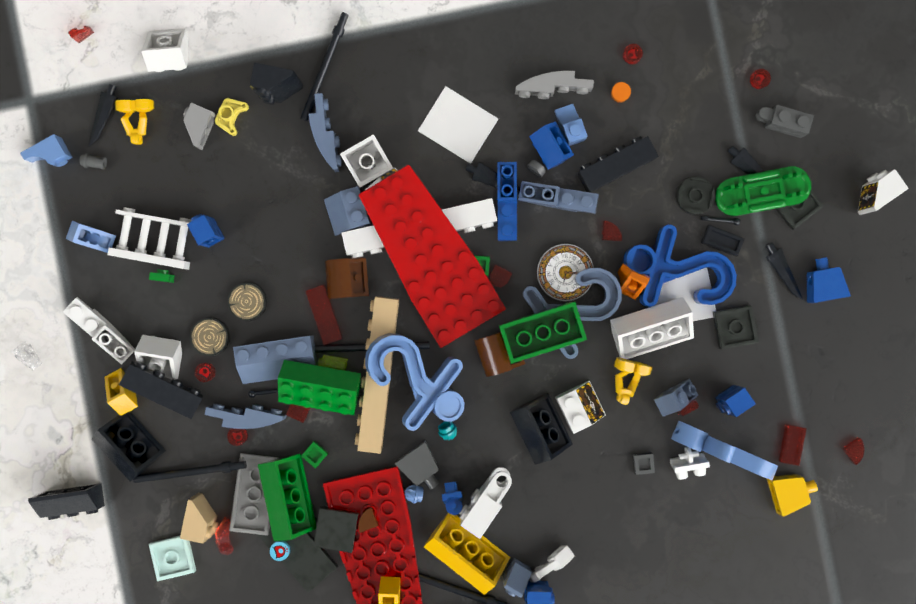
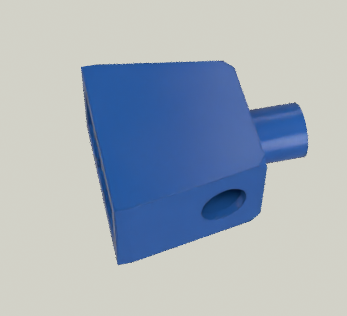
(826, 283)

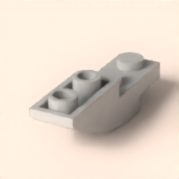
(545, 84)

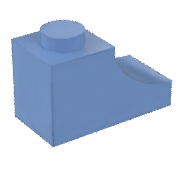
(571, 125)
(50, 149)
(90, 237)

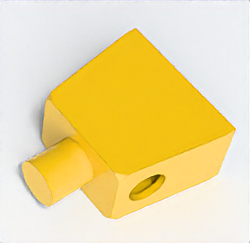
(790, 493)

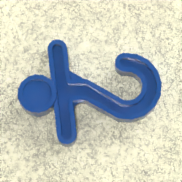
(662, 269)

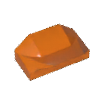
(632, 282)

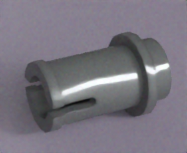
(87, 160)

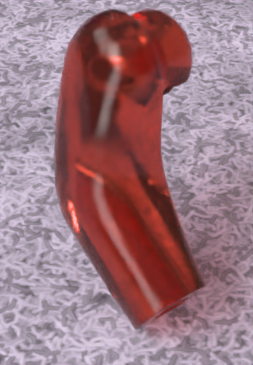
(222, 537)

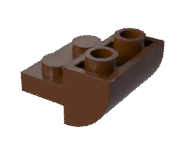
(346, 278)
(494, 355)

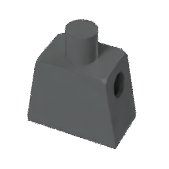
(419, 465)

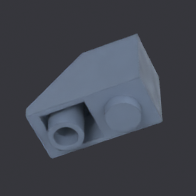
(676, 397)
(516, 578)

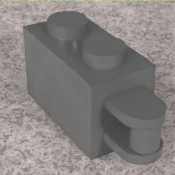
(785, 120)

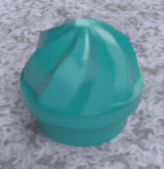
(447, 430)

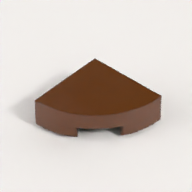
(367, 520)

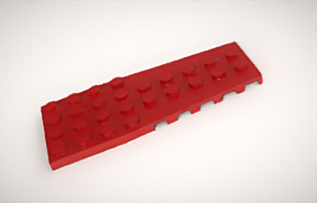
(430, 257)
(382, 549)

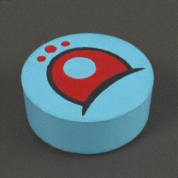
(280, 550)

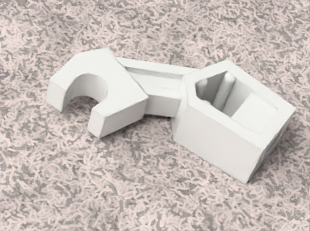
(556, 561)

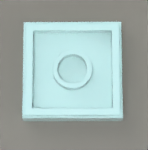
(172, 558)

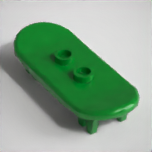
(763, 191)

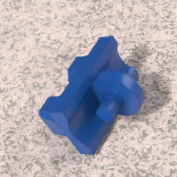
(452, 498)

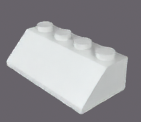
(653, 328)

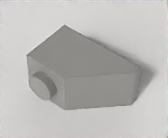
(198, 124)

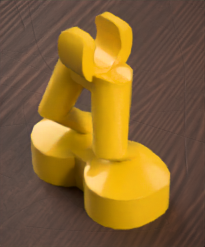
(129, 107)
(627, 366)

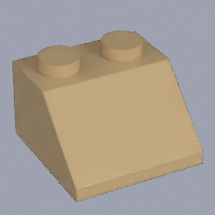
(199, 520)

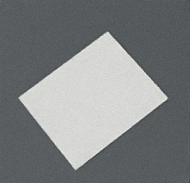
(458, 124)
(685, 287)

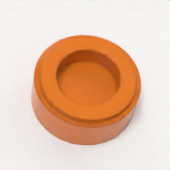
(621, 92)

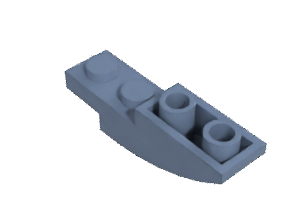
(325, 140)
(558, 197)
(252, 418)

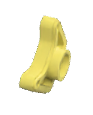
(228, 113)

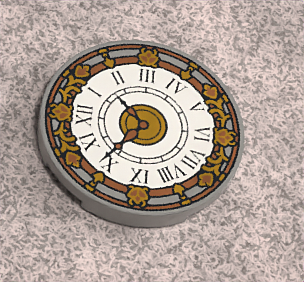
(558, 271)

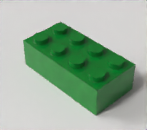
(542, 332)
(318, 387)

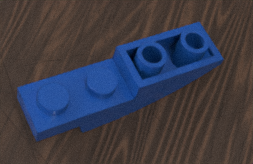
(507, 200)

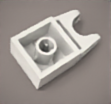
(485, 503)

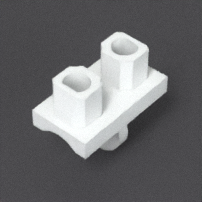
(689, 461)

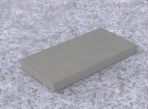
(249, 504)

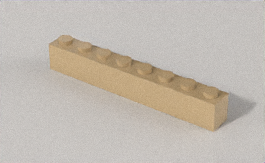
(375, 396)

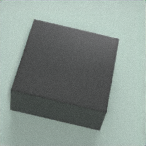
(643, 463)

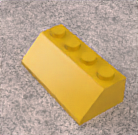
(466, 554)

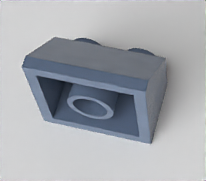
(347, 211)

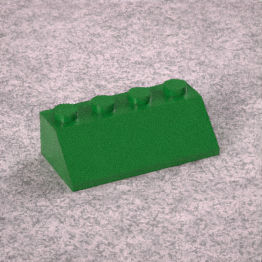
(287, 497)

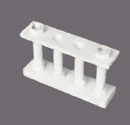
(140, 253)

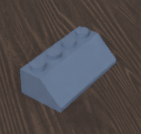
(264, 360)

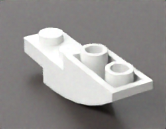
(100, 329)

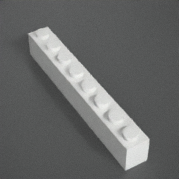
(462, 217)

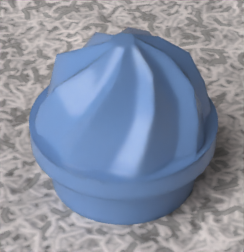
(414, 493)

